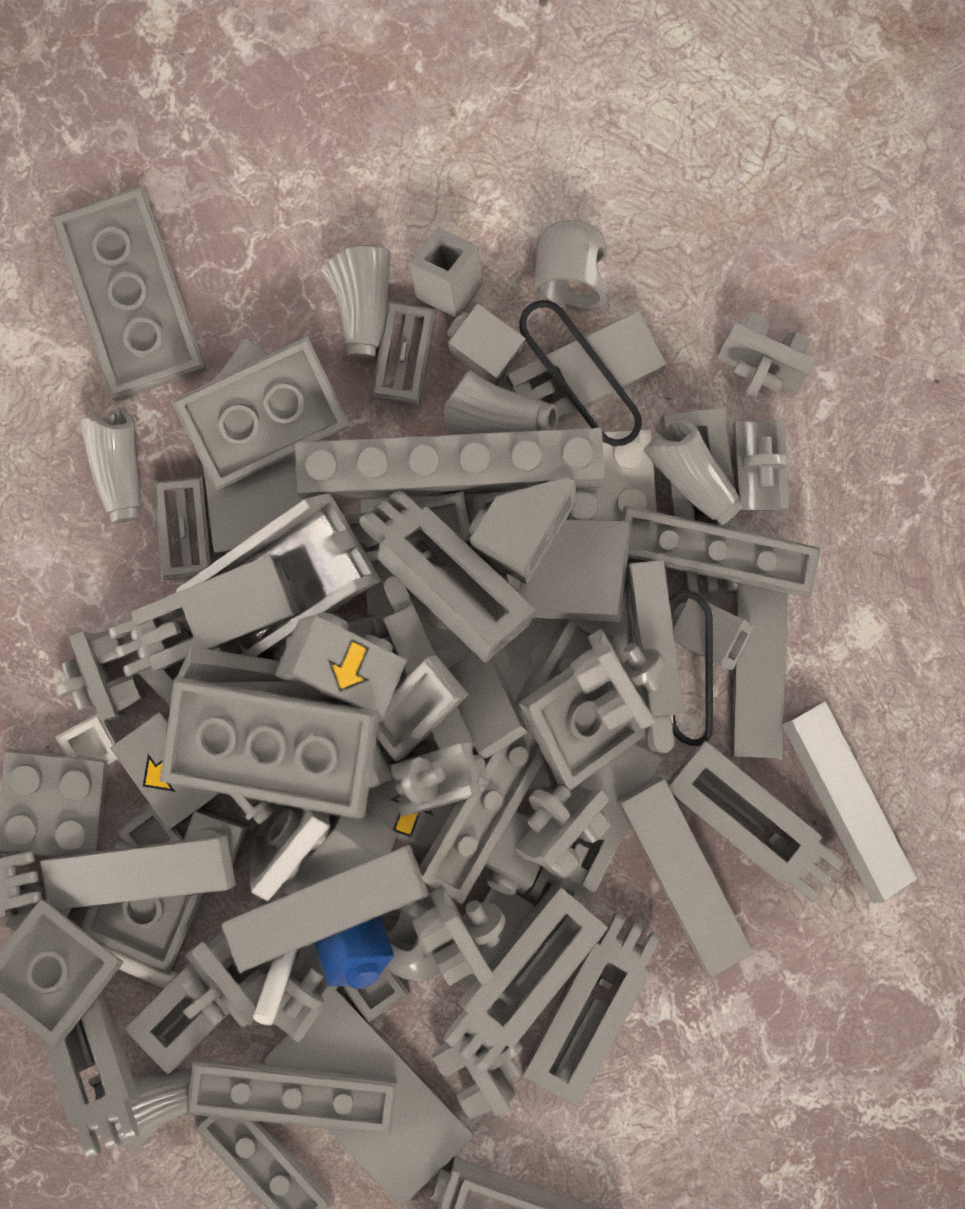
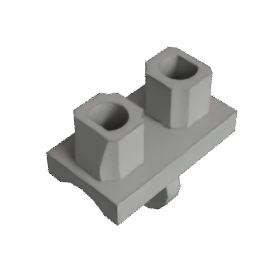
(765, 359)
(761, 465)
(603, 665)
(108, 695)
(439, 778)
(559, 822)
(478, 926)
(211, 964)
(303, 995)
(490, 1088)

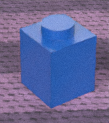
(355, 954)

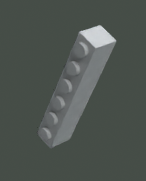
(448, 463)

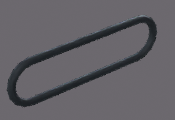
(595, 358)
(708, 667)

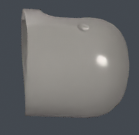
(570, 253)
(410, 957)

